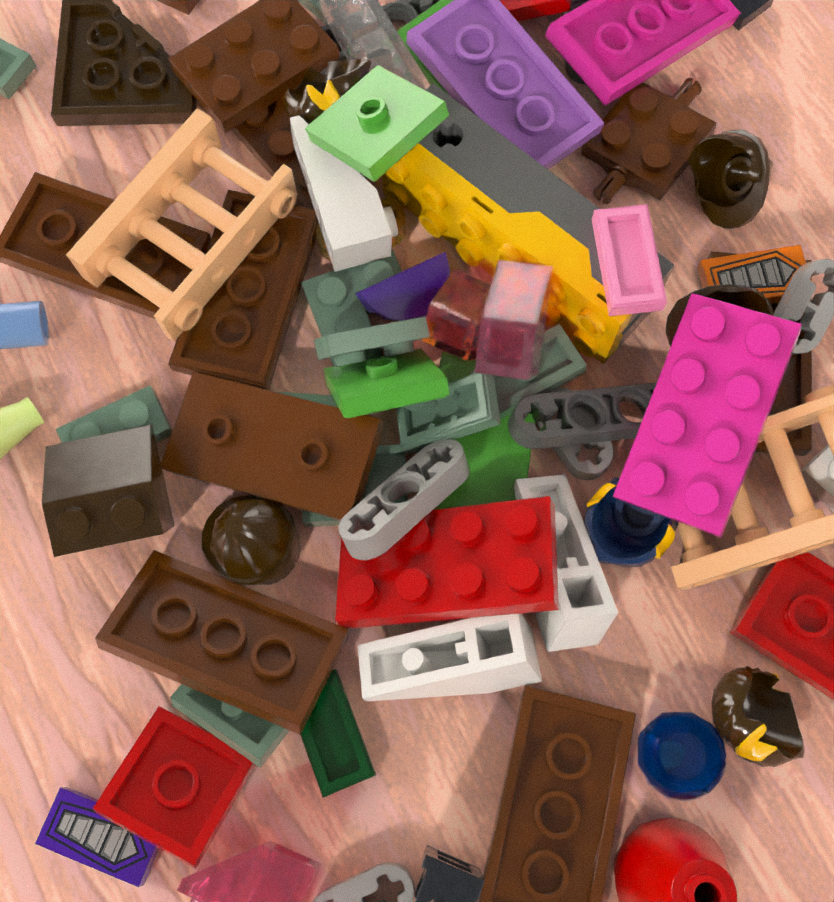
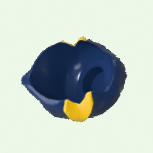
(625, 532)

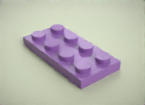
(504, 78)

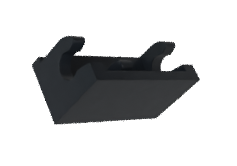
(448, 879)

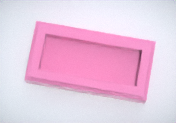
(628, 260)

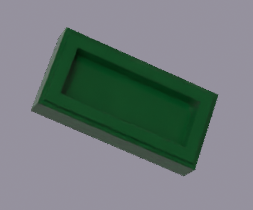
(335, 741)

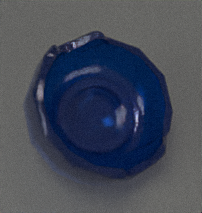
(681, 755)

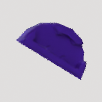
(407, 292)

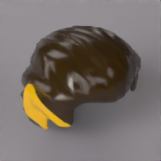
(319, 91)
(756, 717)

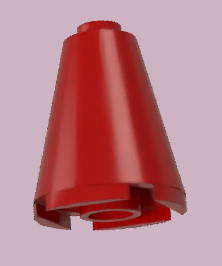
(672, 864)

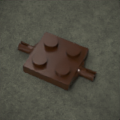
(647, 140)

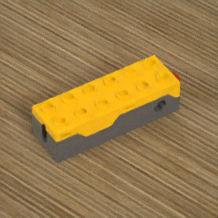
(509, 207)

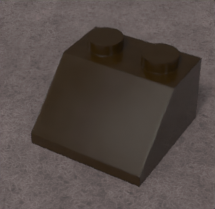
(104, 491)

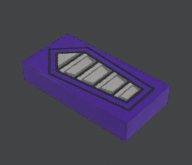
(90, 839)

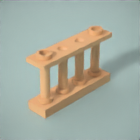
(166, 182)
(754, 543)

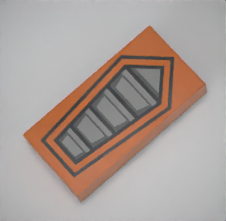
(763, 270)

